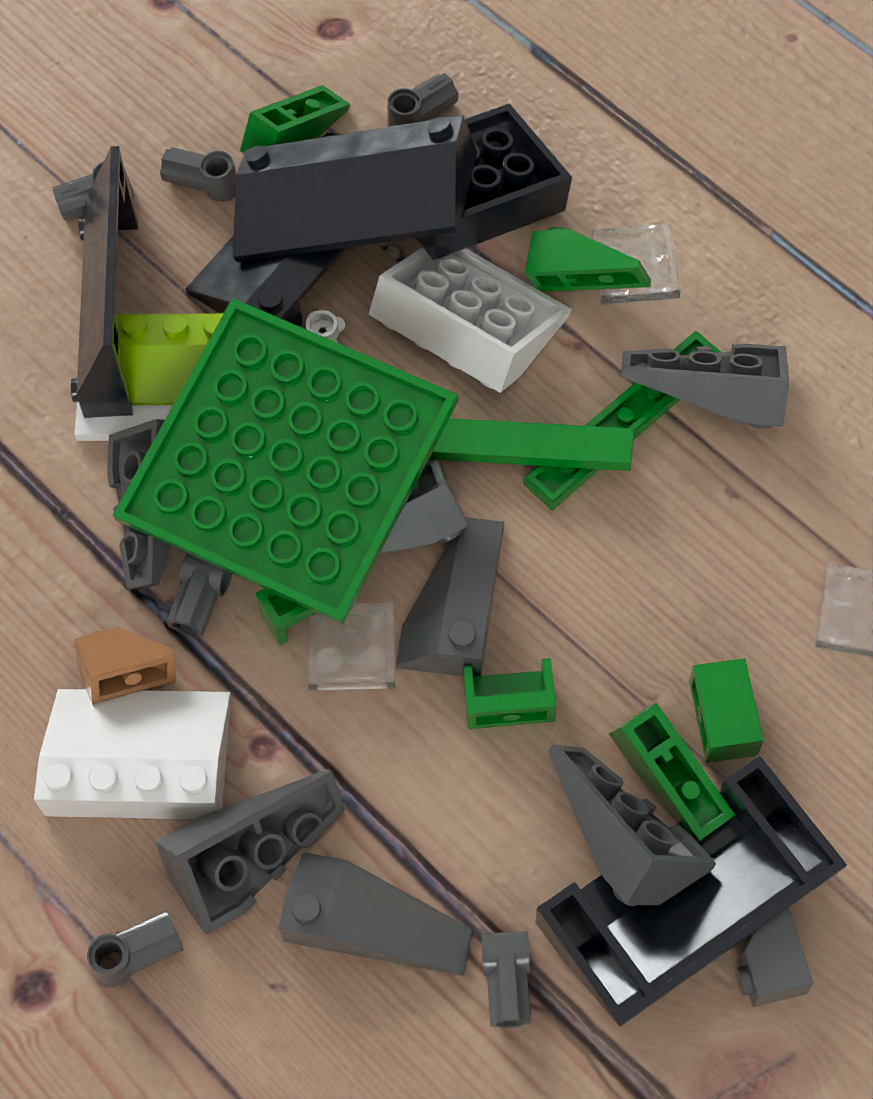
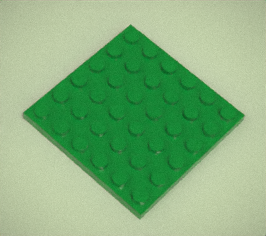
(287, 460)

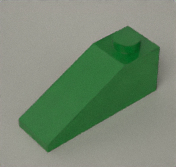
(294, 118)
(572, 262)
(671, 771)

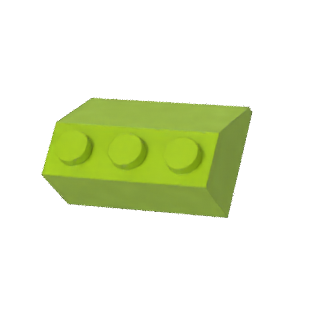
(161, 353)

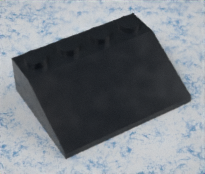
(510, 185)

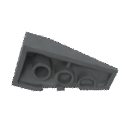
(738, 384)
(429, 513)
(141, 554)
(455, 605)
(629, 844)
(237, 850)
(359, 914)

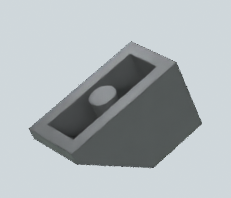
(774, 963)

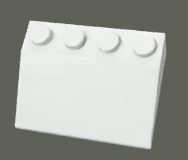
(468, 314)
(134, 755)

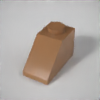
(122, 663)

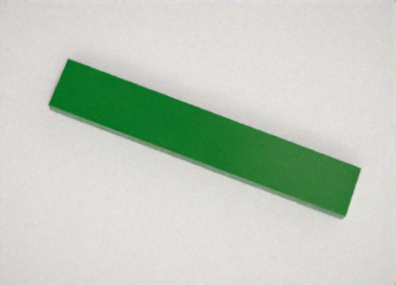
(634, 408)
(536, 444)

